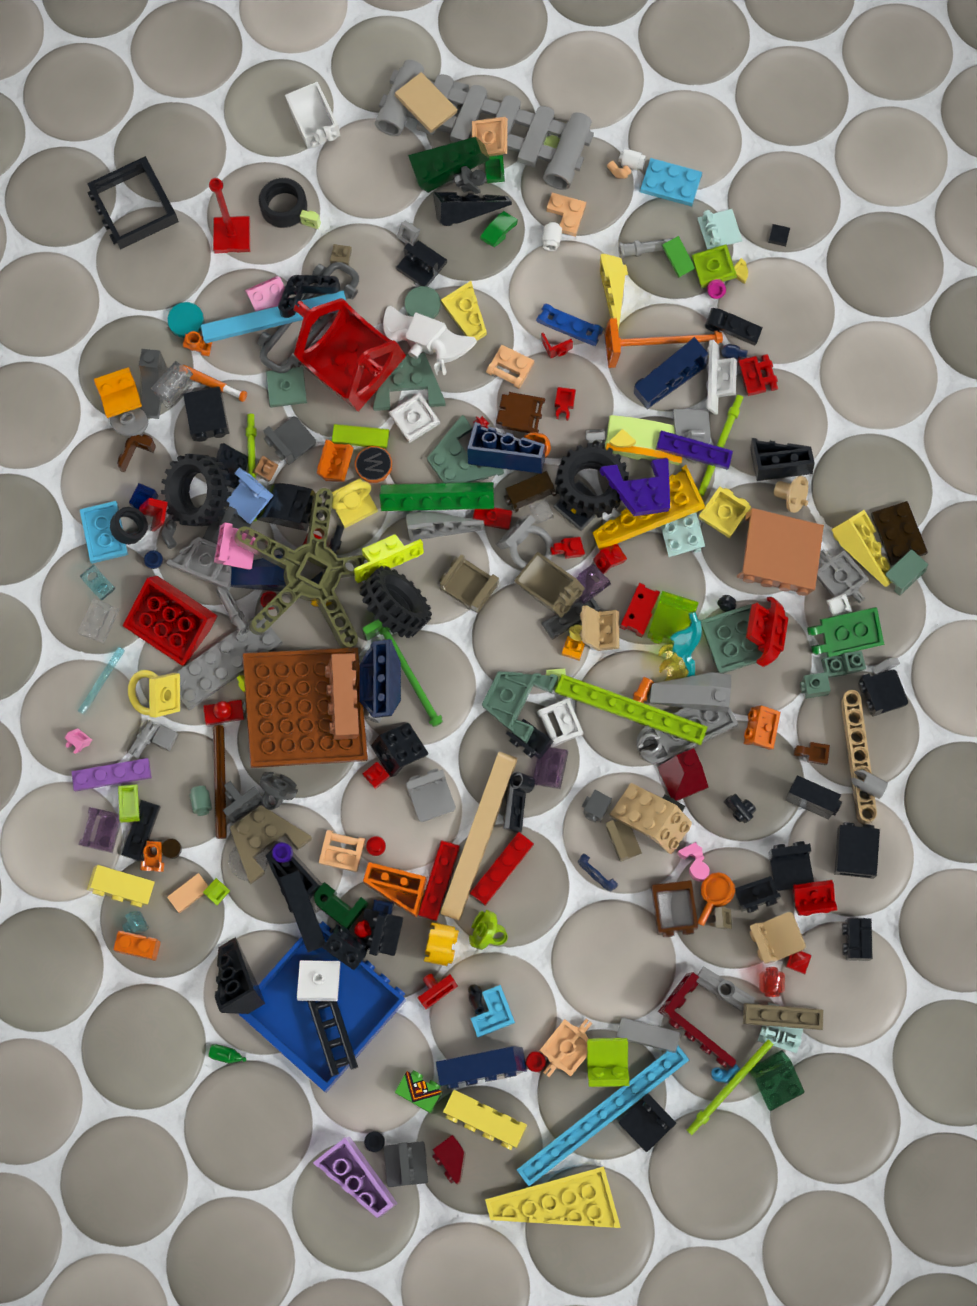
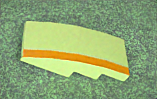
(646, 436)

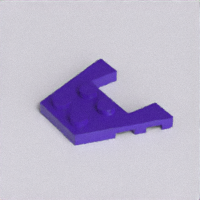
(642, 495)

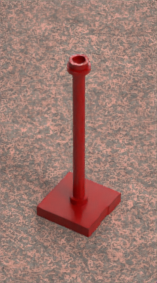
(229, 233)

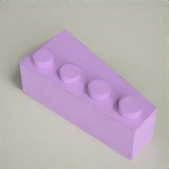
(355, 1175)

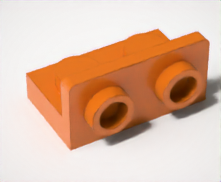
(762, 727)

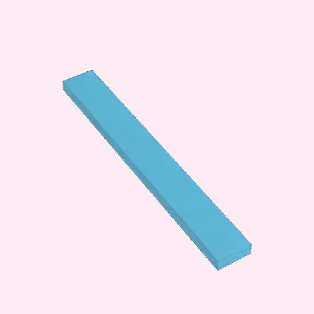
(259, 320)

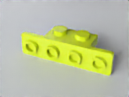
(388, 553)

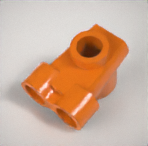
(198, 345)
(151, 861)

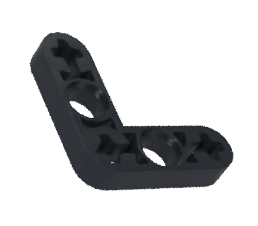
(325, 285)

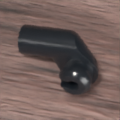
(475, 998)

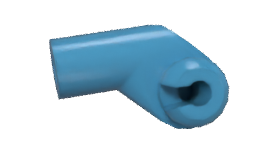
(723, 1075)

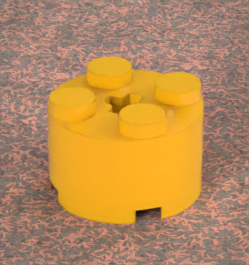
(440, 944)

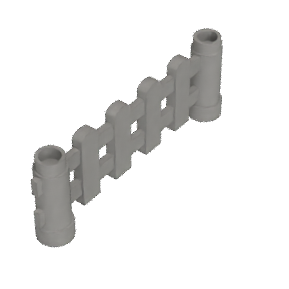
(561, 160)

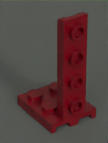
(675, 1001)

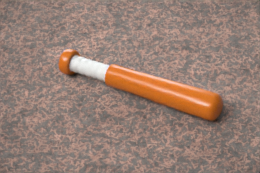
(212, 382)

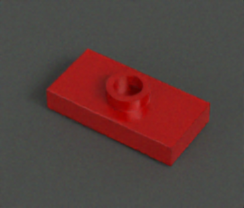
(494, 517)

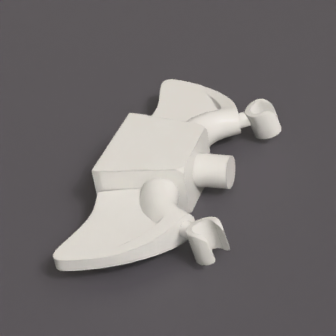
(426, 336)

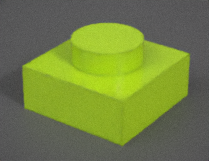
(216, 891)

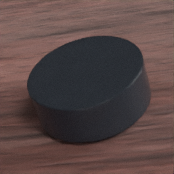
(374, 1141)

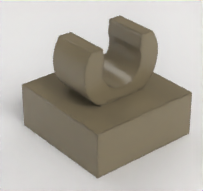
(341, 254)
(723, 918)

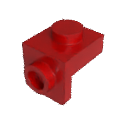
(609, 558)

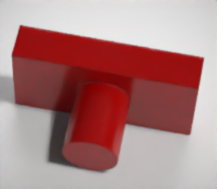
(437, 990)

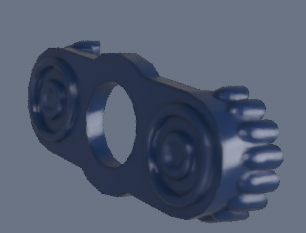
(608, 885)

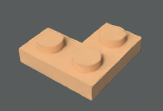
(570, 209)

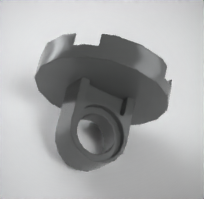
(279, 787)

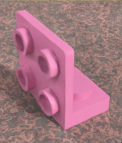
(266, 294)
(229, 552)

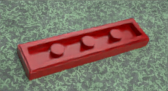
(439, 880)

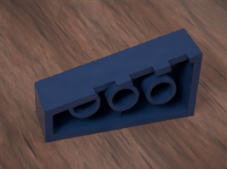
(671, 373)
(481, 1066)

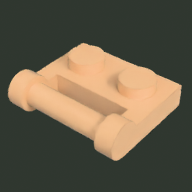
(513, 362)
(341, 857)

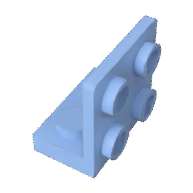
(249, 496)

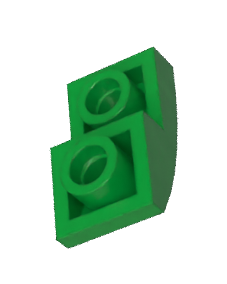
(497, 229)

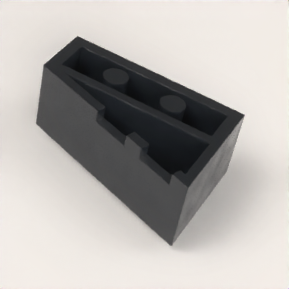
(780, 460)
(294, 864)

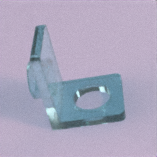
(100, 585)

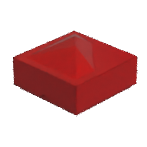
(799, 962)

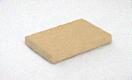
(426, 102)

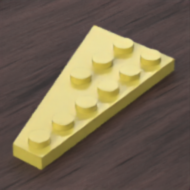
(572, 1200)

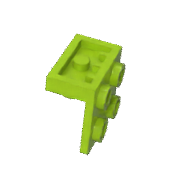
(607, 1062)

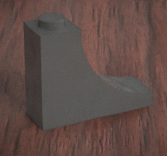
(152, 368)

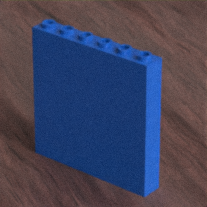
(363, 1000)

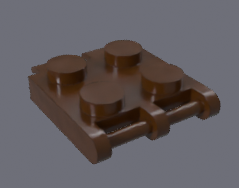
(520, 412)

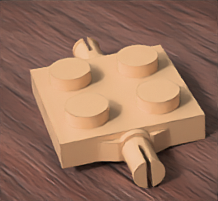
(566, 1048)

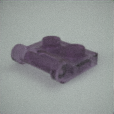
(106, 832)

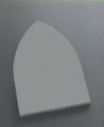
(692, 424)

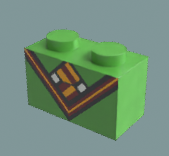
(418, 1091)

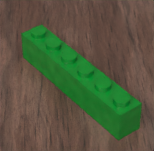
(437, 496)

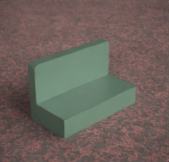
(906, 571)

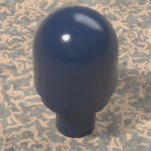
(733, 351)

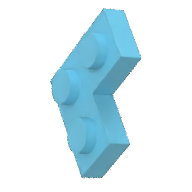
(497, 1016)

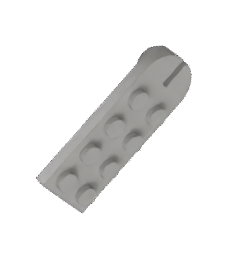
(669, 746)

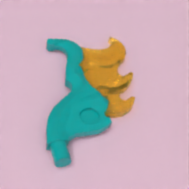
(678, 654)

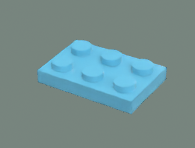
(671, 182)
(97, 532)

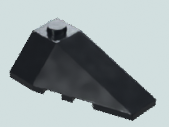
(456, 209)
(236, 986)

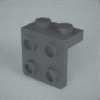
(290, 440)

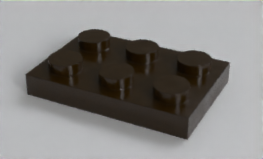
(898, 531)

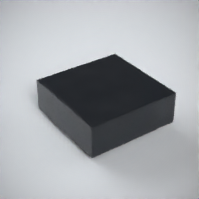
(779, 235)

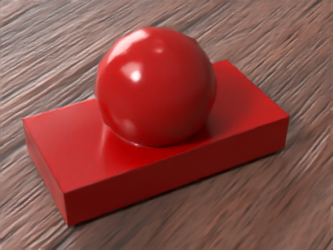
(224, 712)

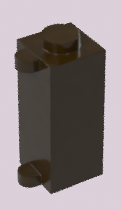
(529, 491)

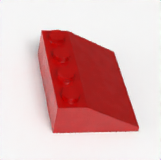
(169, 620)

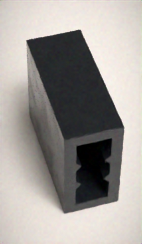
(206, 414)
(814, 797)
(857, 850)

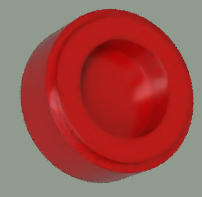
(535, 1061)

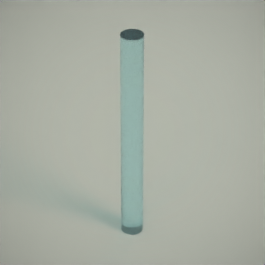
(101, 680)

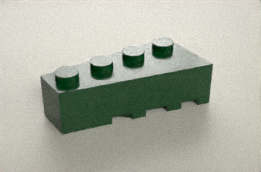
(440, 164)

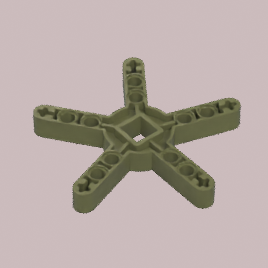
(293, 564)

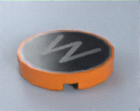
(373, 464)

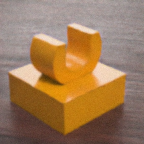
(573, 648)

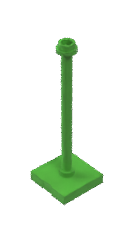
(376, 628)

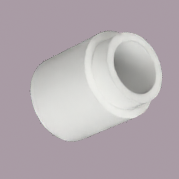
(632, 159)
(551, 236)

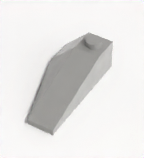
(431, 525)
(701, 692)

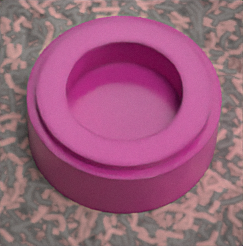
(716, 289)

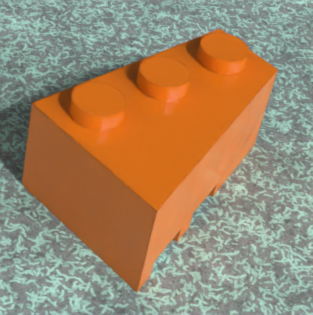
(397, 886)

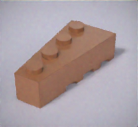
(342, 697)

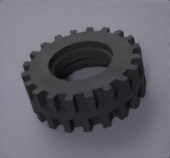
(588, 459)
(178, 487)
(395, 602)

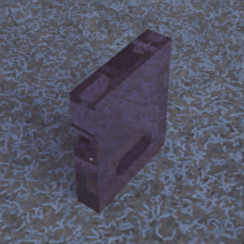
(591, 587)

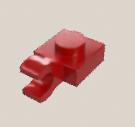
(569, 547)

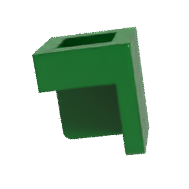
(495, 169)

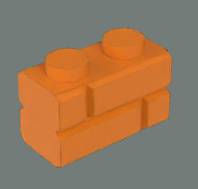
(137, 945)

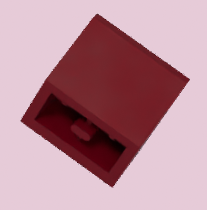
(452, 1157)

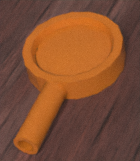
(717, 891)

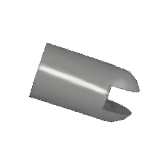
(871, 784)

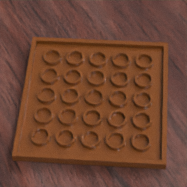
(290, 710)

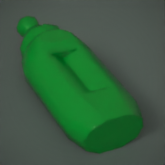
(225, 1054)

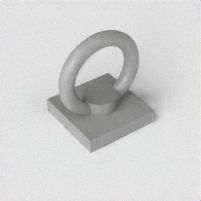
(518, 534)

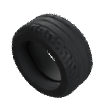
(277, 187)

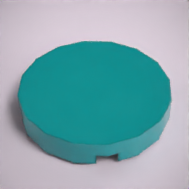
(185, 318)

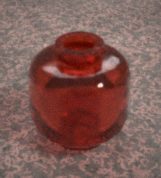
(772, 982)

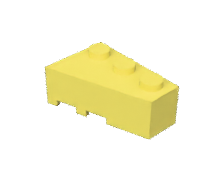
(120, 886)

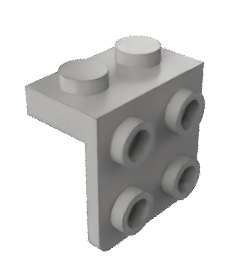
(430, 795)

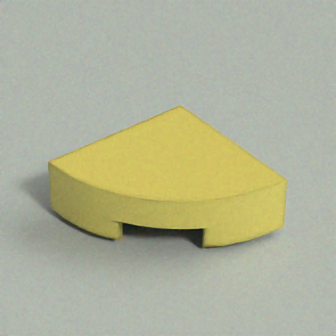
(741, 270)
(622, 440)

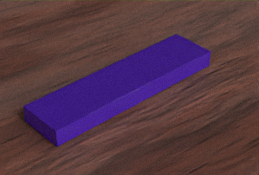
(694, 450)

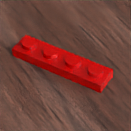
(502, 868)

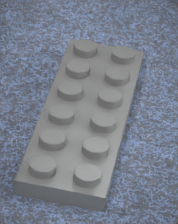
(222, 664)

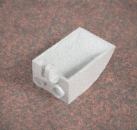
(313, 115)

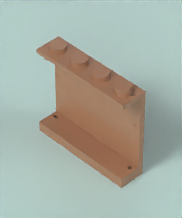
(781, 552)

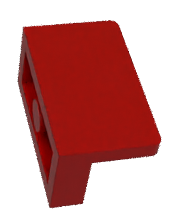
(155, 509)

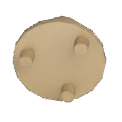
(793, 493)

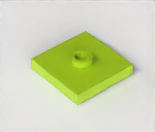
(713, 265)

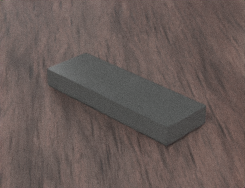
(556, 626)

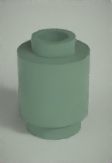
(200, 800)

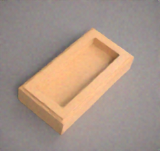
(188, 893)

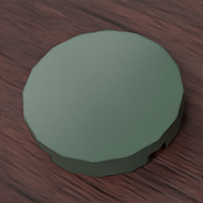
(423, 301)

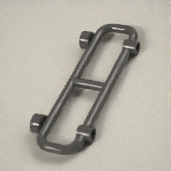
(268, 341)

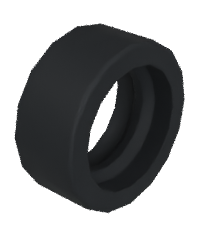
(134, 514)

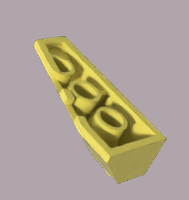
(613, 281)
(859, 541)

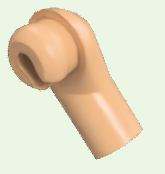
(621, 173)

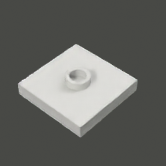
(414, 417)
(318, 981)

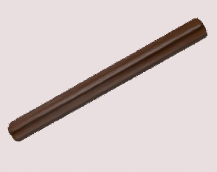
(219, 781)

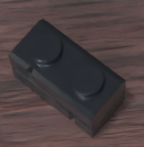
(858, 939)

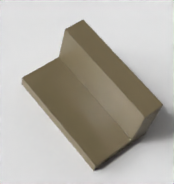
(623, 840)

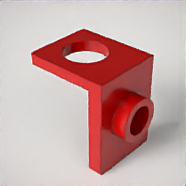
(558, 350)

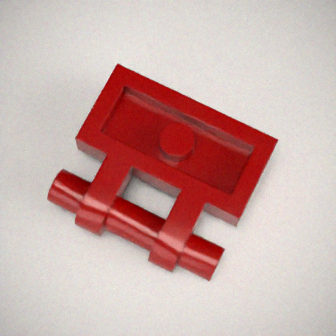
(752, 375)

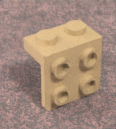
(600, 629)
(777, 938)

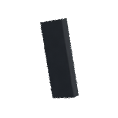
(141, 831)

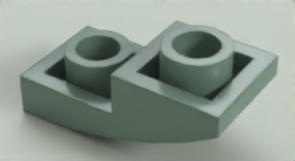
(844, 664)

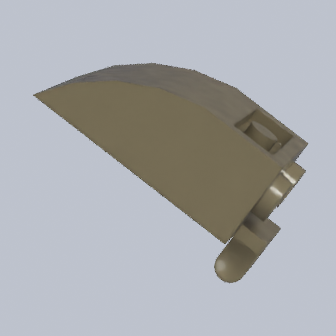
(549, 584)

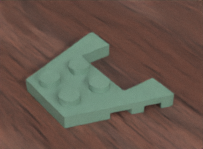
(410, 375)
(451, 459)
(509, 695)

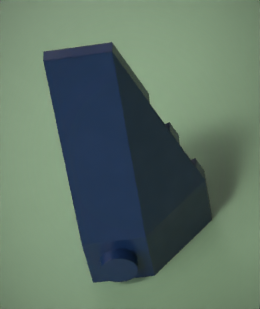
(262, 576)

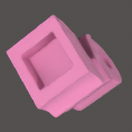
(698, 869)

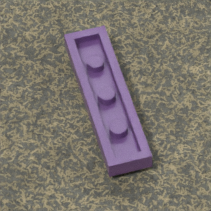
(111, 774)

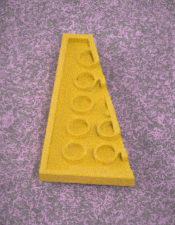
(683, 501)

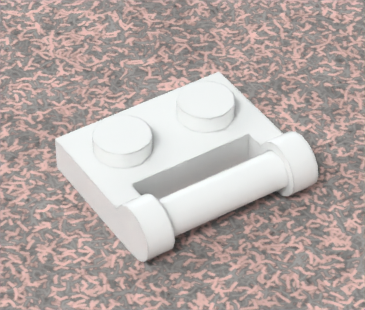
(566, 720)

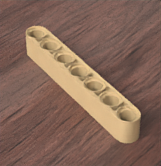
(857, 747)

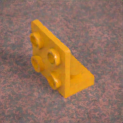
(118, 392)

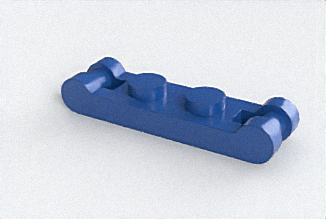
(569, 325)

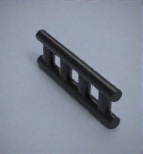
(328, 1045)

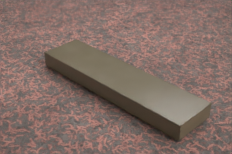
(783, 1016)

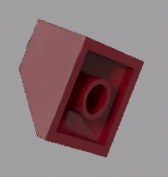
(683, 775)

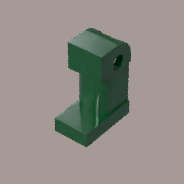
(337, 908)

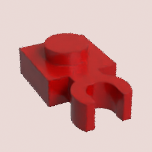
(565, 400)

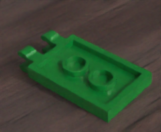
(848, 632)

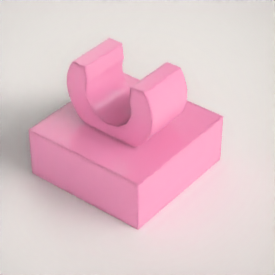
(78, 739)

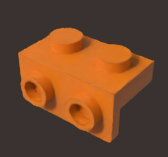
(334, 461)

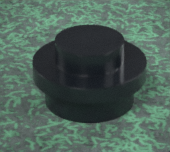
(727, 603)

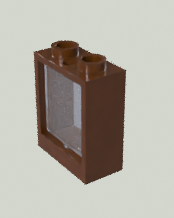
(674, 908)

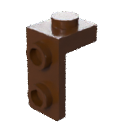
(144, 442)

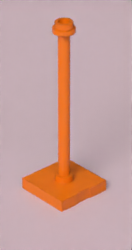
(614, 342)

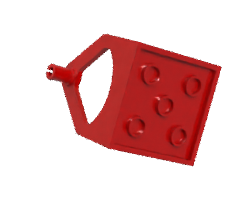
(351, 354)

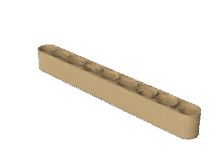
(479, 836)

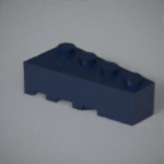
(504, 450)

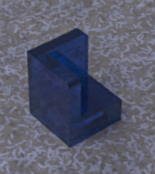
(141, 494)

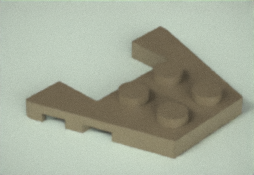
(257, 833)

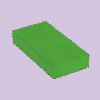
(678, 256)

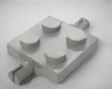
(841, 575)

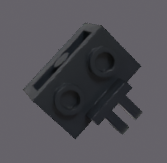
(289, 506)

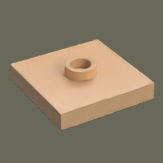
(492, 133)

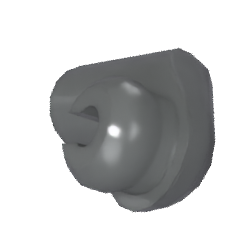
(168, 532)

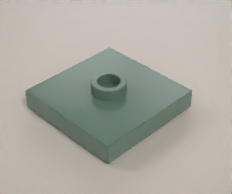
(286, 387)

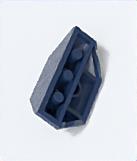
(380, 679)

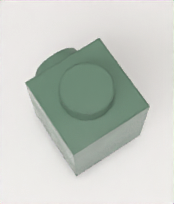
(815, 685)

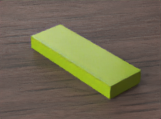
(360, 436)

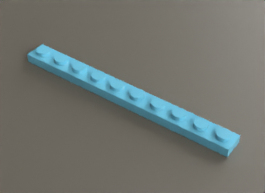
(602, 1116)

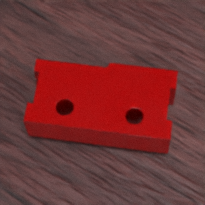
(640, 610)

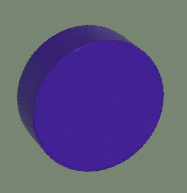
(282, 852)

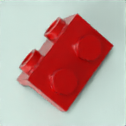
(814, 898)

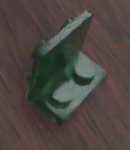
(776, 1080)

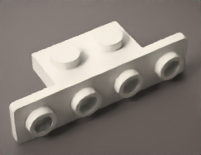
(720, 377)

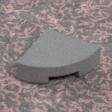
(886, 665)

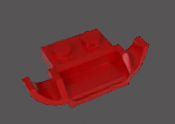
(768, 630)

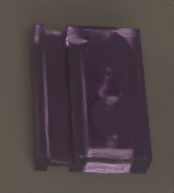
(551, 768)

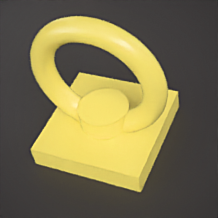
(353, 502)
(163, 693)

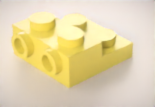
(725, 511)

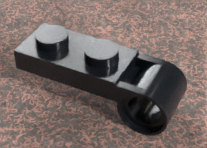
(733, 325)
(515, 803)

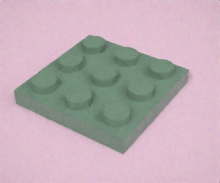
(728, 640)

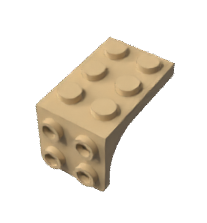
(652, 817)

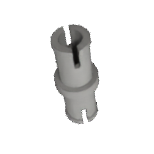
(143, 739)

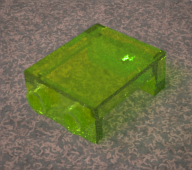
(670, 617)

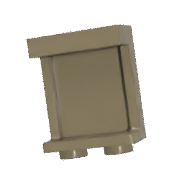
(468, 583)

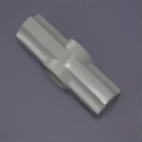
(713, 983)

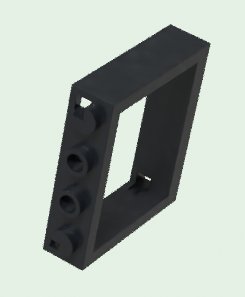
(122, 175)

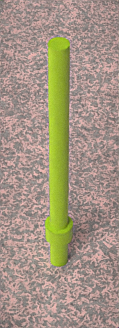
(733, 413)
(251, 433)
(703, 1117)

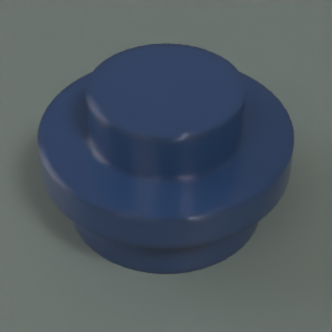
(153, 559)

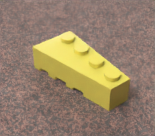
(484, 1119)

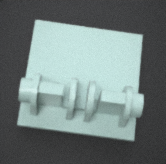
(719, 228)
(683, 535)
(781, 1037)

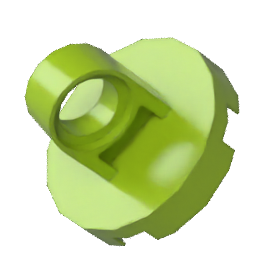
(484, 928)

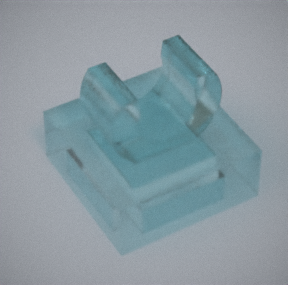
(136, 922)

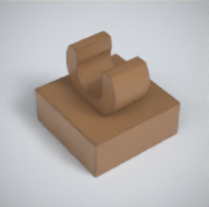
(265, 468)

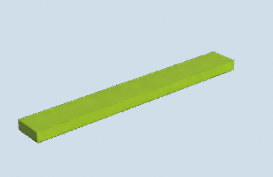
(631, 709)

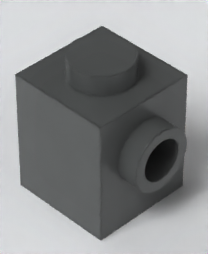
(596, 806)

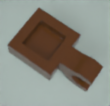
(816, 753)

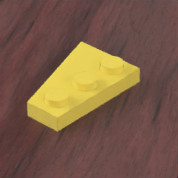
(464, 310)

